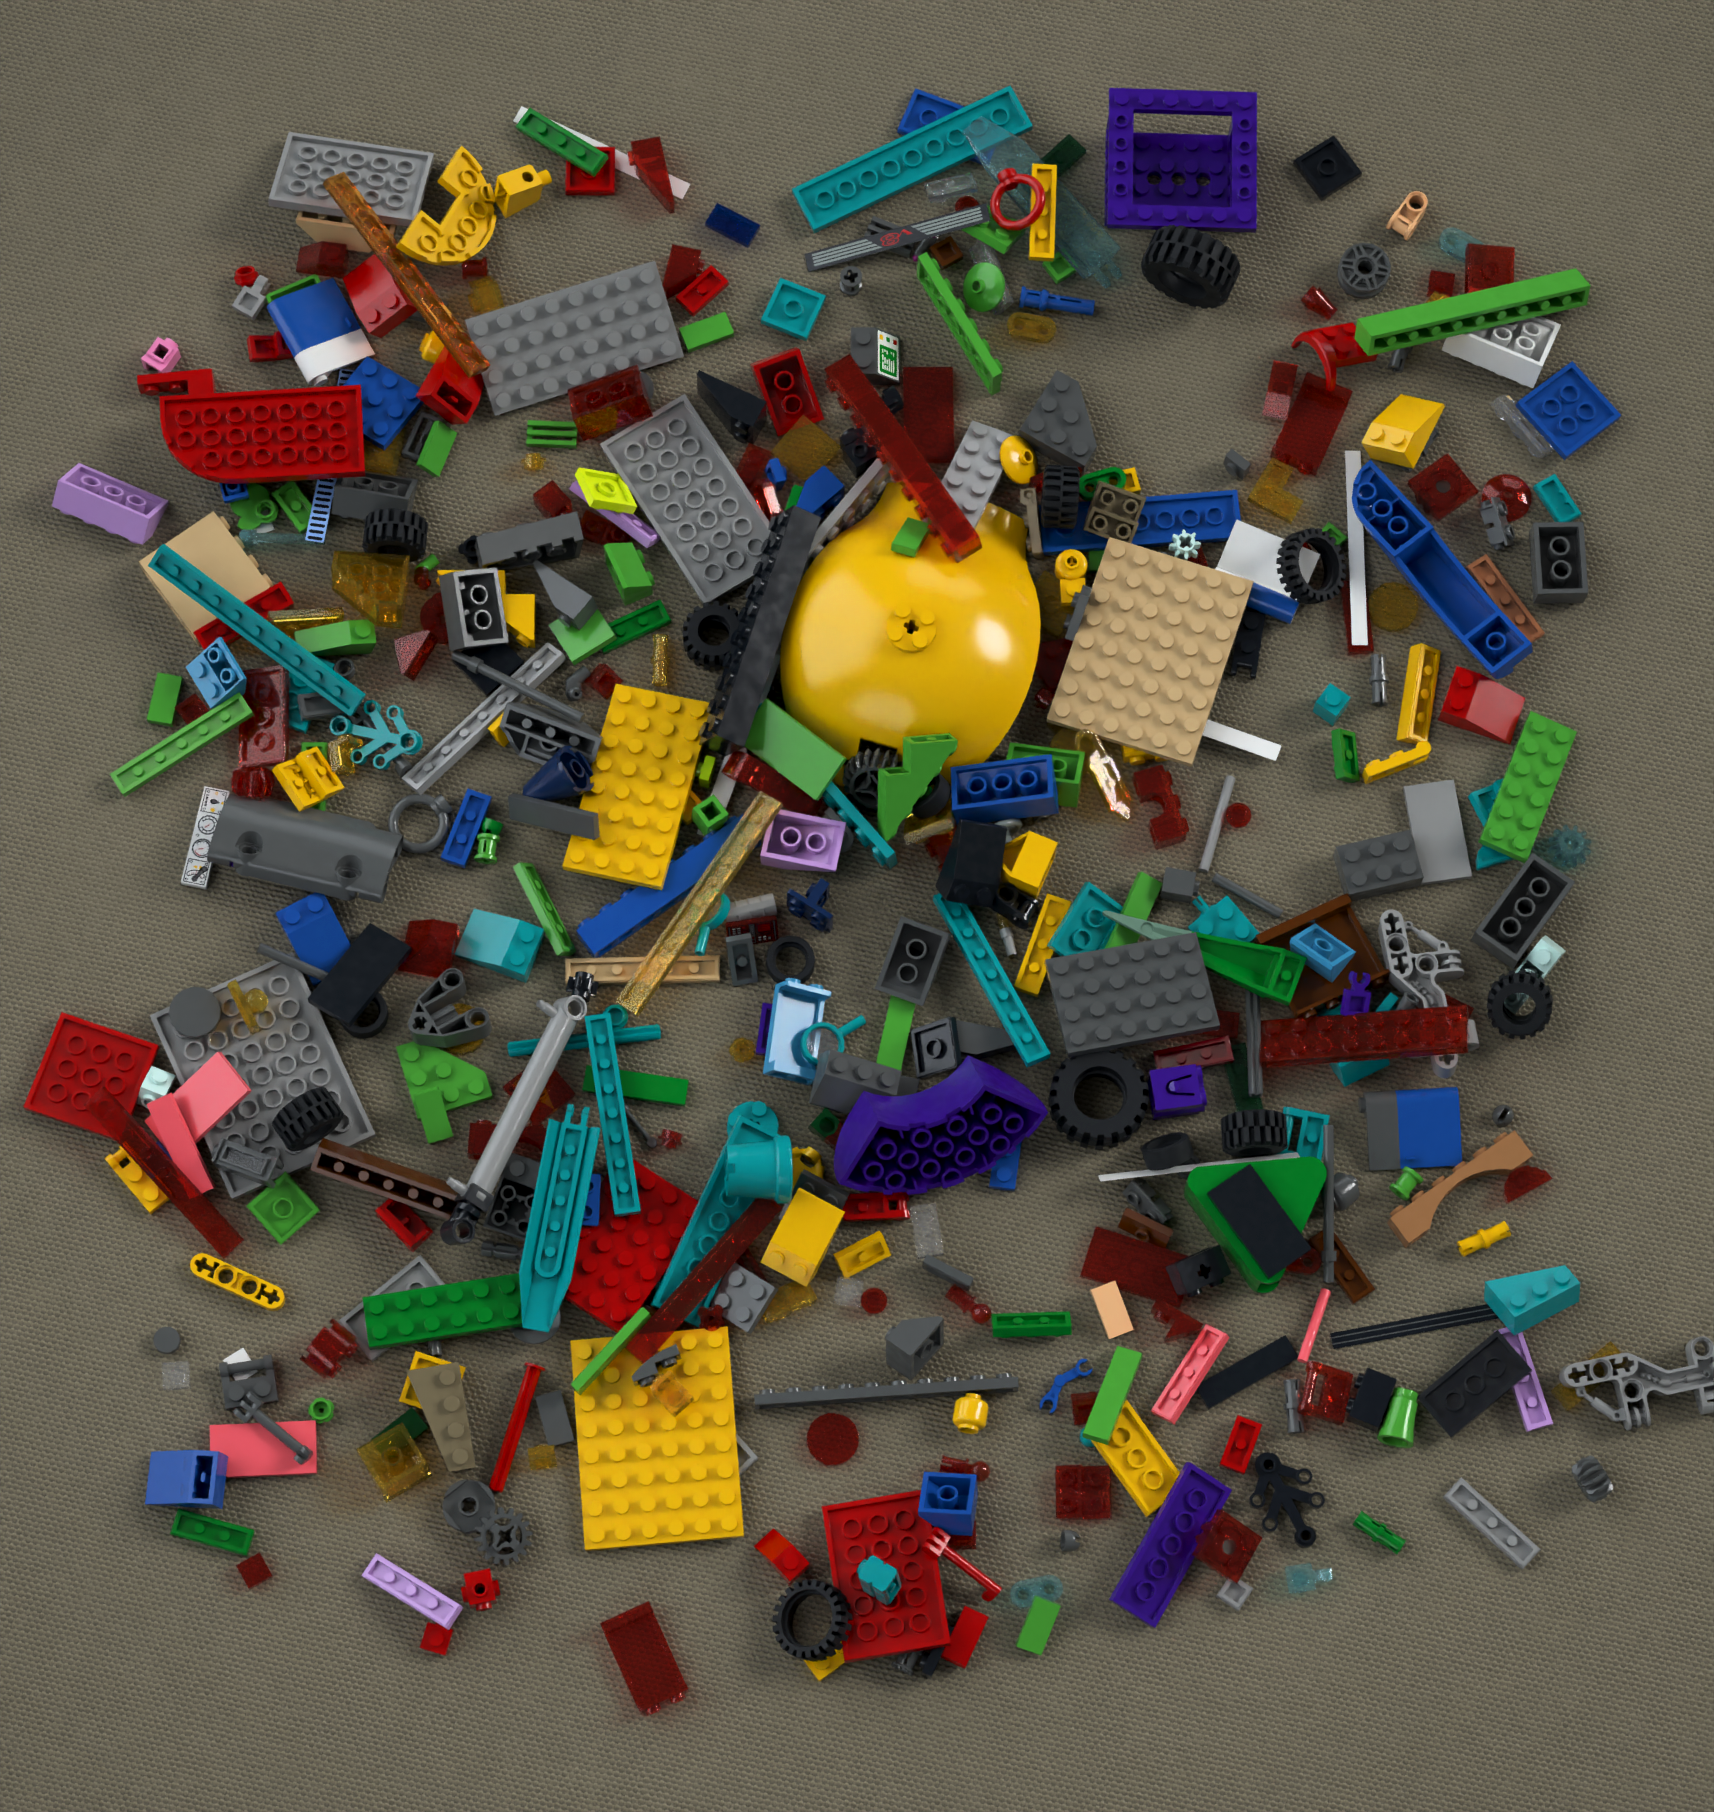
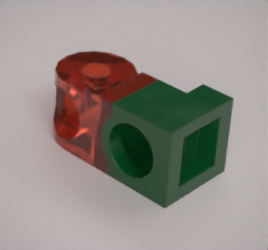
(826, 1127)

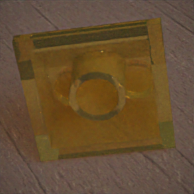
(394, 1462)

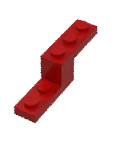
(195, 381)

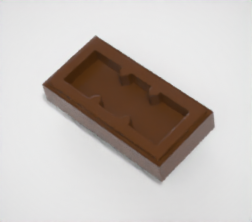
(1145, 1228)

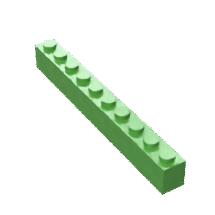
(1471, 312)

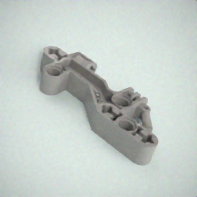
(1422, 982)
(1646, 1378)

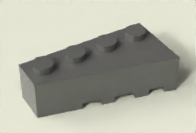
(520, 546)

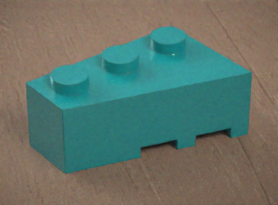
(1531, 1296)

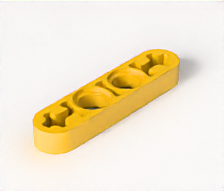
(237, 1282)

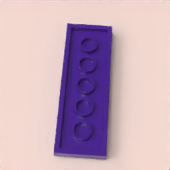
(1169, 1545)

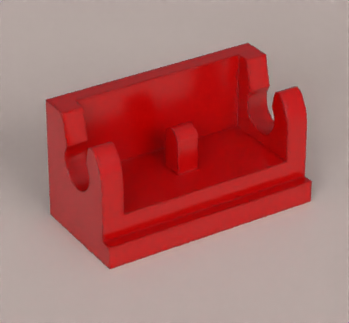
(404, 1223)

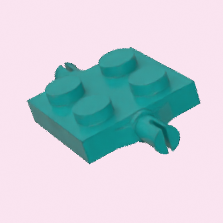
(1223, 921)

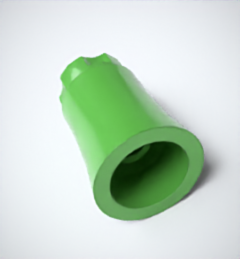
(1399, 1419)

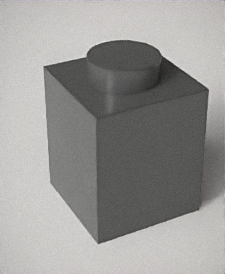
(1179, 885)

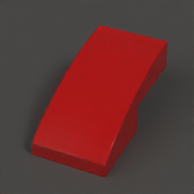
(267, 348)
(965, 1637)

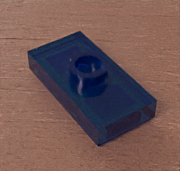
(732, 225)

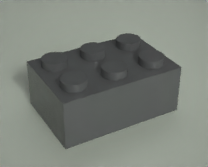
(1558, 562)
(1378, 865)

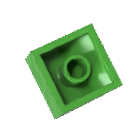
(628, 572)

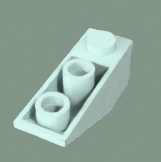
(1540, 961)

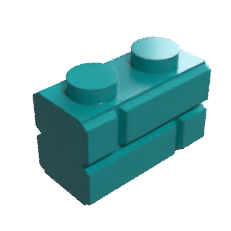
(879, 1579)

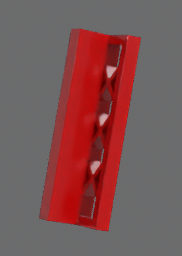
(272, 599)

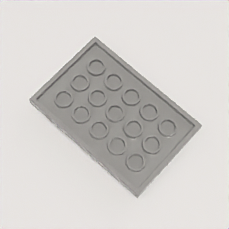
(386, 176)

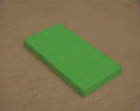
(793, 750)

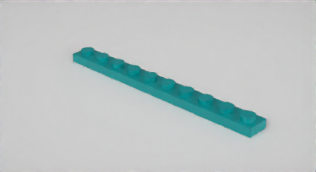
(257, 630)

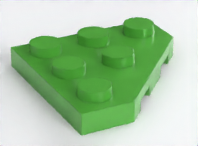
(432, 1067)

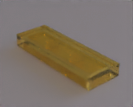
(1568, 1396)

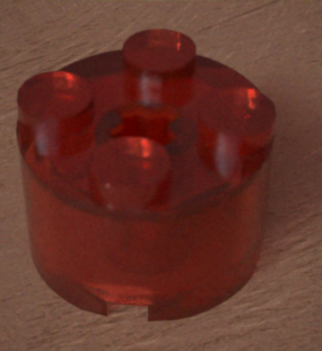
(329, 1349)

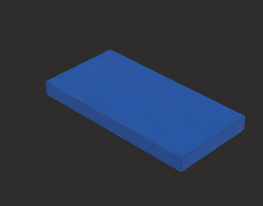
(925, 109)

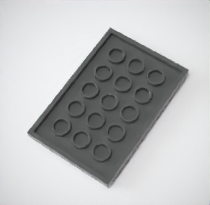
(1132, 994)

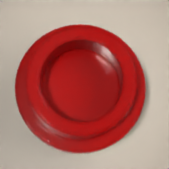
(246, 276)

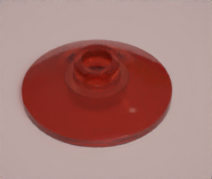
(1521, 496)

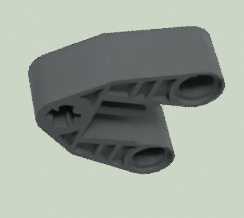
(439, 1017)

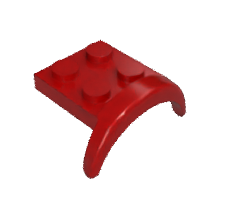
(1335, 348)

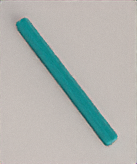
(579, 1041)

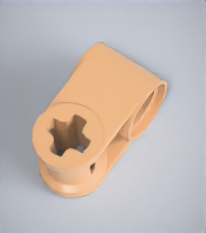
(1407, 218)

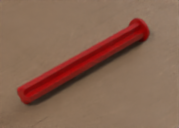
(515, 1427)

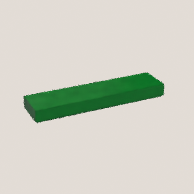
(562, 142)
(645, 1087)

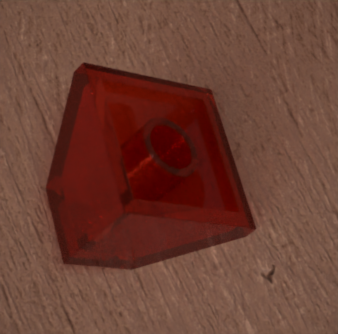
(432, 947)

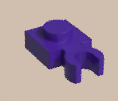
(1357, 998)

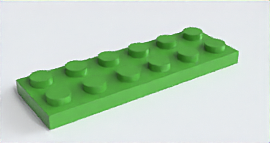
(962, 328)
(1527, 787)

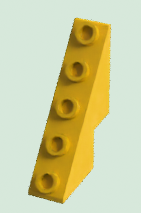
(518, 611)

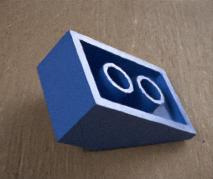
(314, 932)

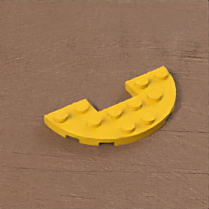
(465, 225)

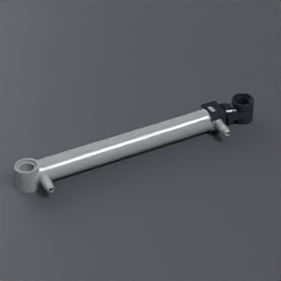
(476, 1194)

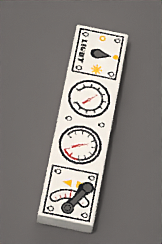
(197, 868)

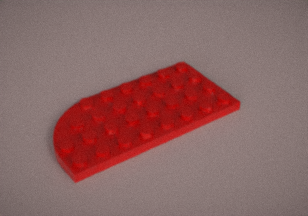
(267, 434)

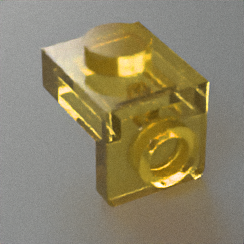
(340, 754)
(670, 1393)

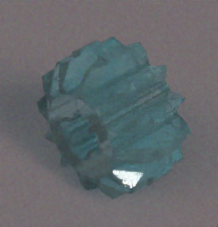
(1579, 846)

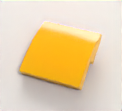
(308, 779)

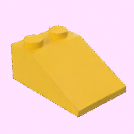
(1402, 430)
(803, 1237)

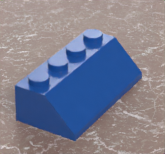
(1004, 789)

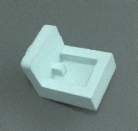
(155, 1085)

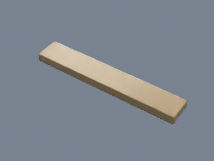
(621, 969)

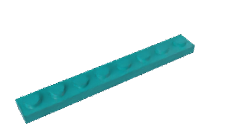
(993, 981)
(612, 1115)

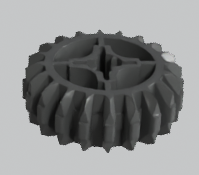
(865, 787)

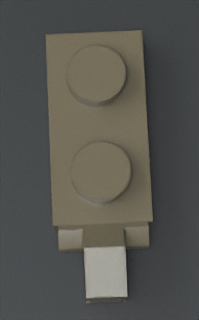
(1029, 499)

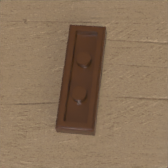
(1346, 1270)

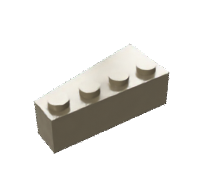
(445, 1409)

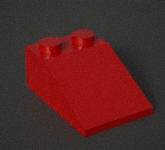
(377, 297)
(786, 389)
(1481, 706)

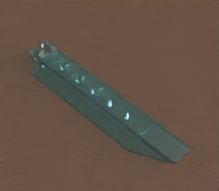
(1077, 233)

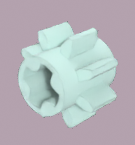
(1182, 540)

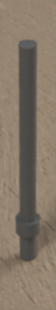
(477, 666)
(1328, 1254)

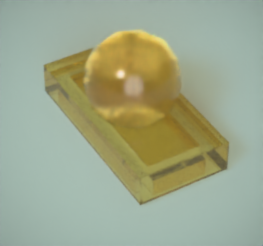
(251, 1003)

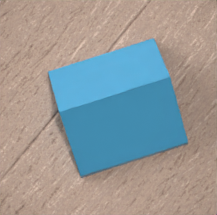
(1323, 951)

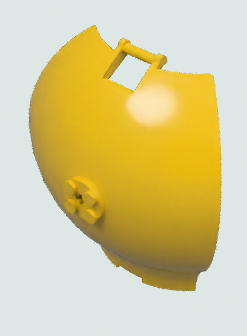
(962, 671)

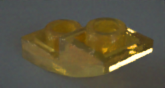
(788, 1299)

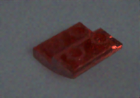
(1083, 1492)

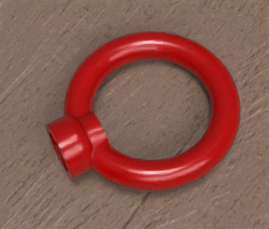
(1008, 181)

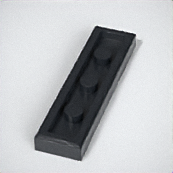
(1246, 1372)

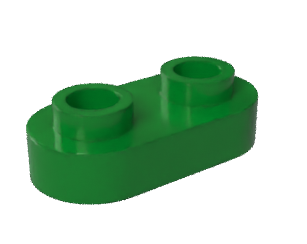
(1103, 475)

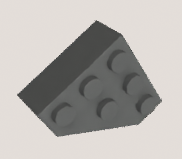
(1061, 424)

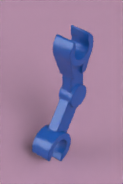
(1060, 1381)

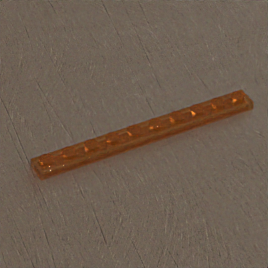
(406, 274)

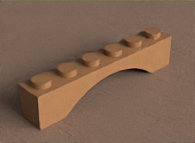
(1500, 1159)

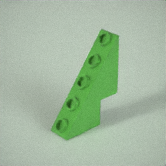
(903, 785)

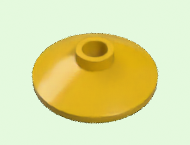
(1018, 459)

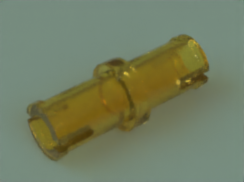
(660, 660)

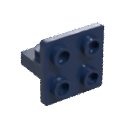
(812, 906)

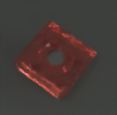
(1442, 488)
(1226, 1545)

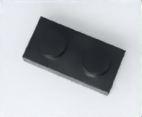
(930, 1661)

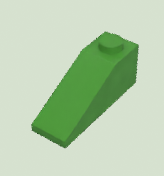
(338, 638)

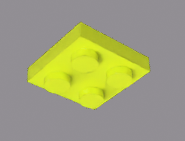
(605, 491)

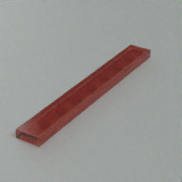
(164, 1172)
(702, 1278)

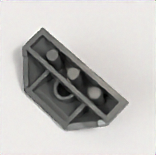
(541, 732)

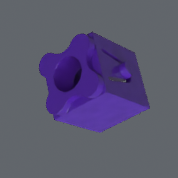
(1176, 1091)

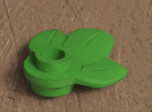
(251, 508)

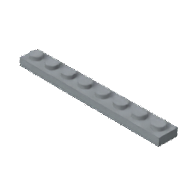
(475, 725)

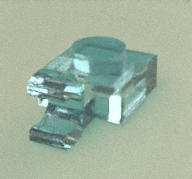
(1302, 1577)

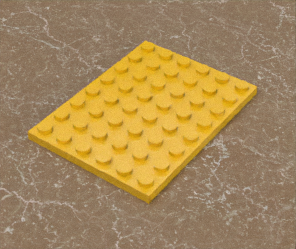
(652, 1473)

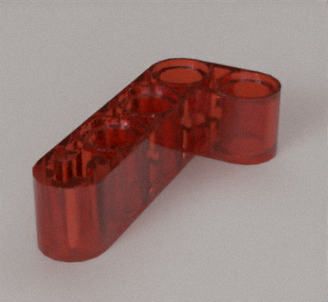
(763, 778)

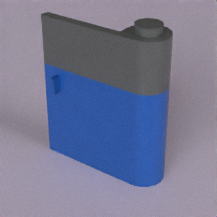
(1412, 1128)

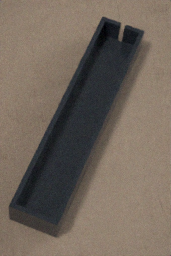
(759, 631)

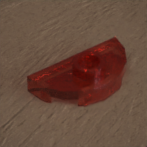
(1524, 1181)

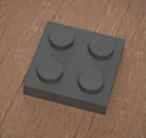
(743, 1297)

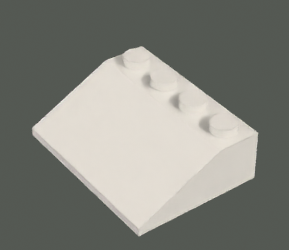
(1509, 349)

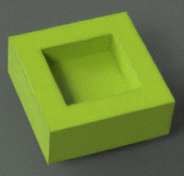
(705, 771)

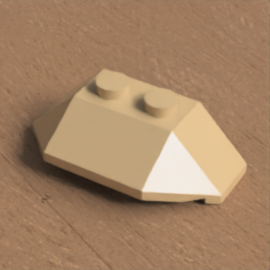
(335, 230)

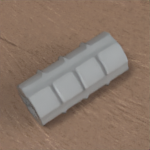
(752, 908)

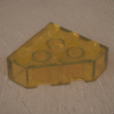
(373, 585)

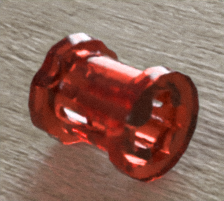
(475, 268)

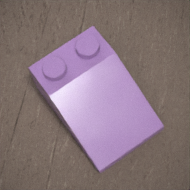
(802, 842)

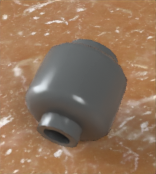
(1345, 1191)

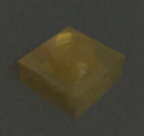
(542, 1457)

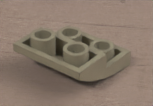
(1114, 512)

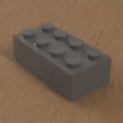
(1522, 911)

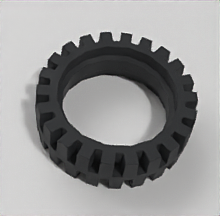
(1291, 570)
(786, 1612)

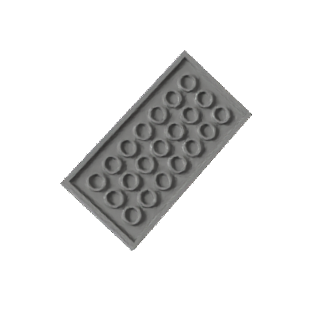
(574, 336)
(691, 498)

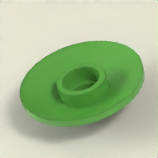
(991, 287)

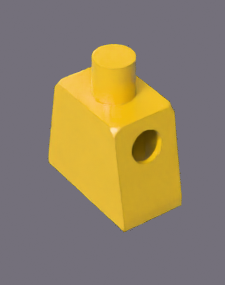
(519, 189)

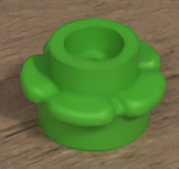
(319, 1403)

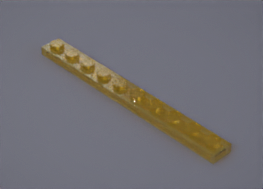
(699, 903)

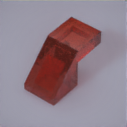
(1279, 390)

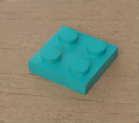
(793, 309)

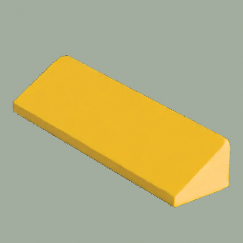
(1418, 694)

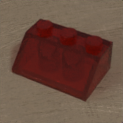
(609, 403)

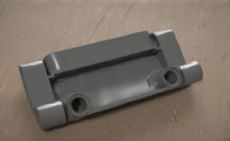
(304, 848)

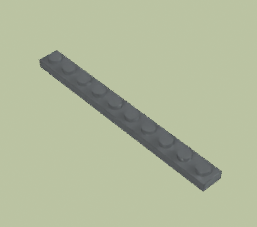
(896, 1391)

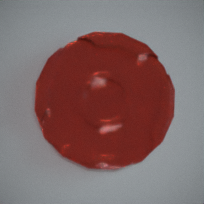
(832, 1439)

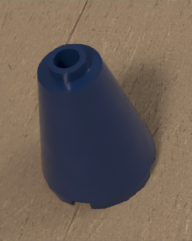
(561, 777)

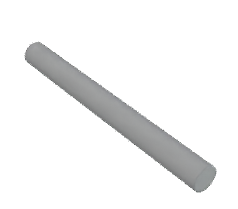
(1217, 824)

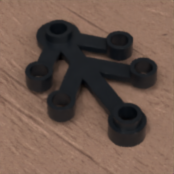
(1283, 1495)

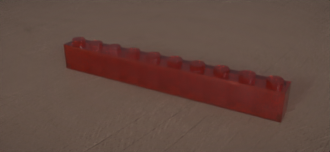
(902, 458)

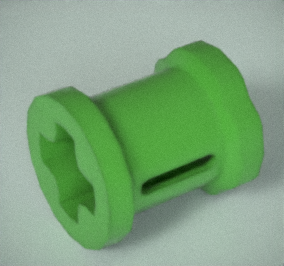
(486, 848)
(1406, 1183)

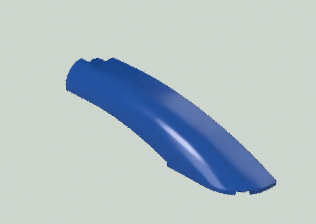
(1436, 573)

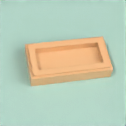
(1111, 1309)

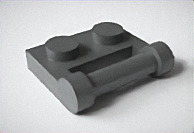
(264, 1386)

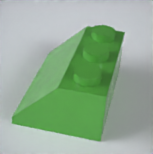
(1067, 769)

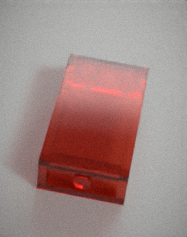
(1311, 425)
(644, 1659)

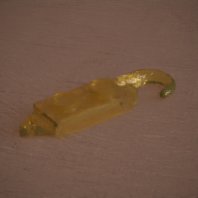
(1106, 776)

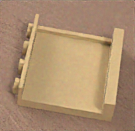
(217, 555)

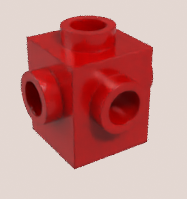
(480, 1580)

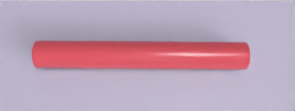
(1314, 1325)

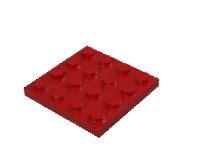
(81, 1062)

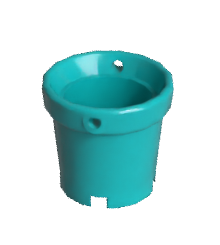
(760, 1169)

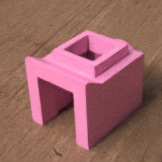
(163, 365)

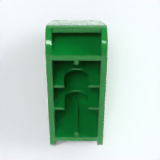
(1292, 1183)

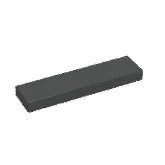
(553, 816)

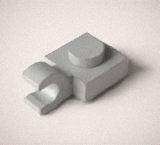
(251, 301)

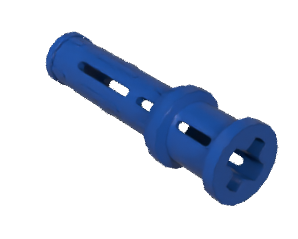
(1044, 301)

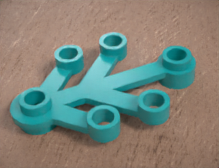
(380, 735)

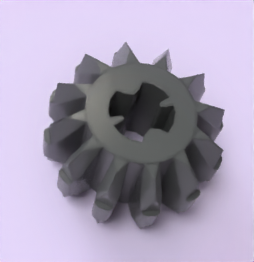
(1592, 1478)

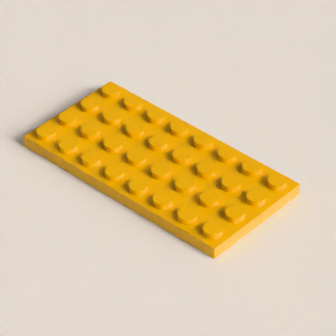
(639, 786)

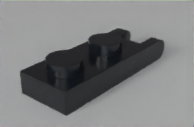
(1248, 643)

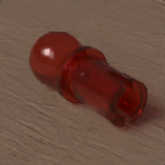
(980, 1312)
(960, 1466)

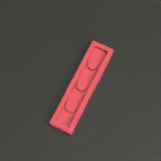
(180, 1141)
(1190, 1374)

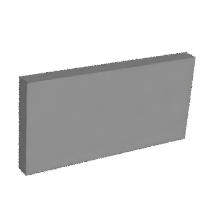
(1437, 831)
(413, 1276)

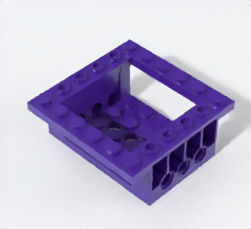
(1225, 160)

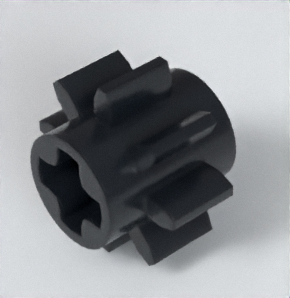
(582, 985)

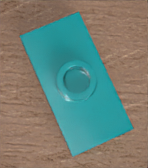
(1557, 500)

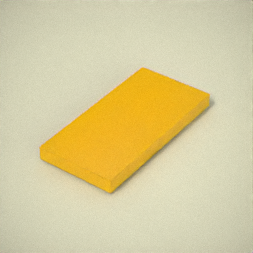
(1139, 1461)

